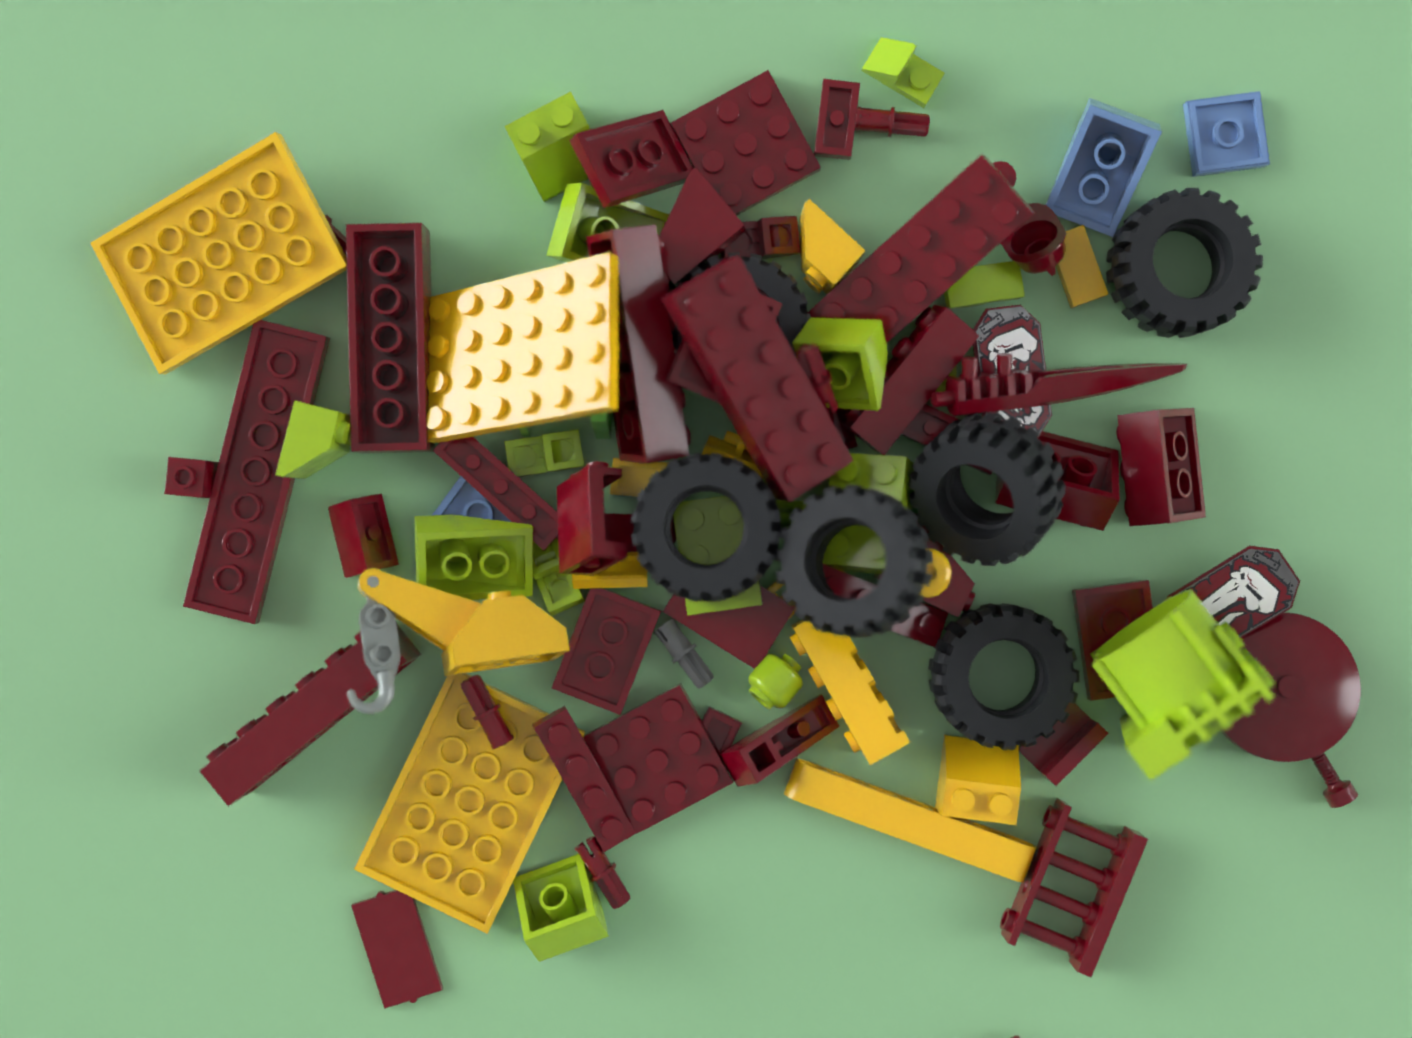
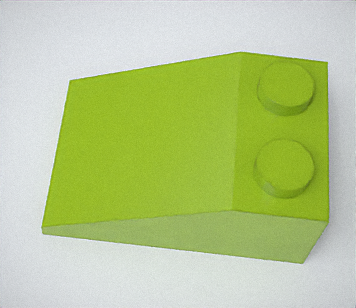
(584, 216)
(473, 555)

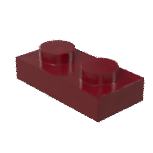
(836, 119)

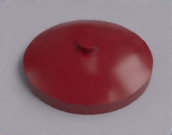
(1313, 691)

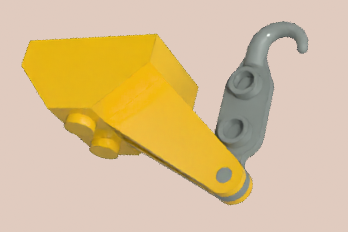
(471, 634)

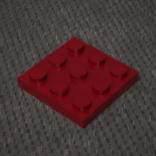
(747, 143)
(658, 758)

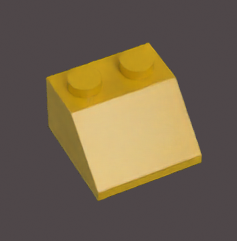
(826, 250)
(978, 781)

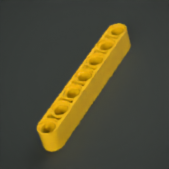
(909, 820)

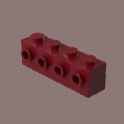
(912, 376)

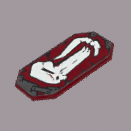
(1014, 332)
(1247, 588)

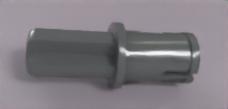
(684, 653)

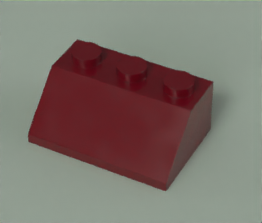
(1161, 466)
(1089, 481)

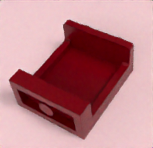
(582, 522)

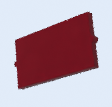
(397, 947)

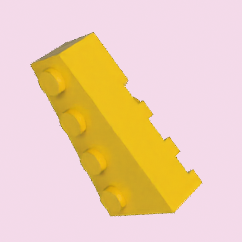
(851, 691)

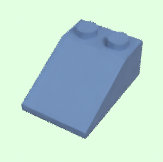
(1102, 166)

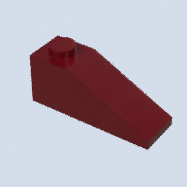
(778, 742)

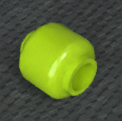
(775, 681)

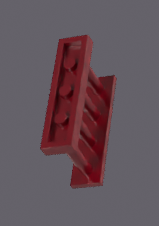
(1096, 915)

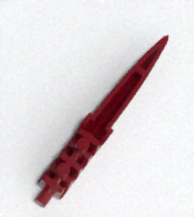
(1024, 389)

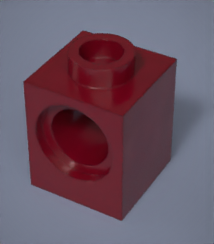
(190, 477)

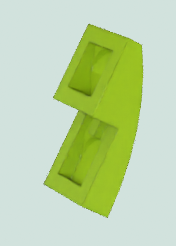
(986, 285)
(544, 453)
(555, 587)

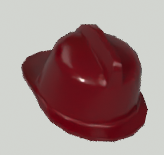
(1038, 242)

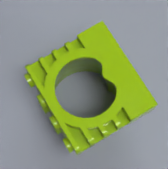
(1178, 680)

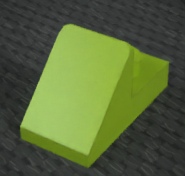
(902, 71)

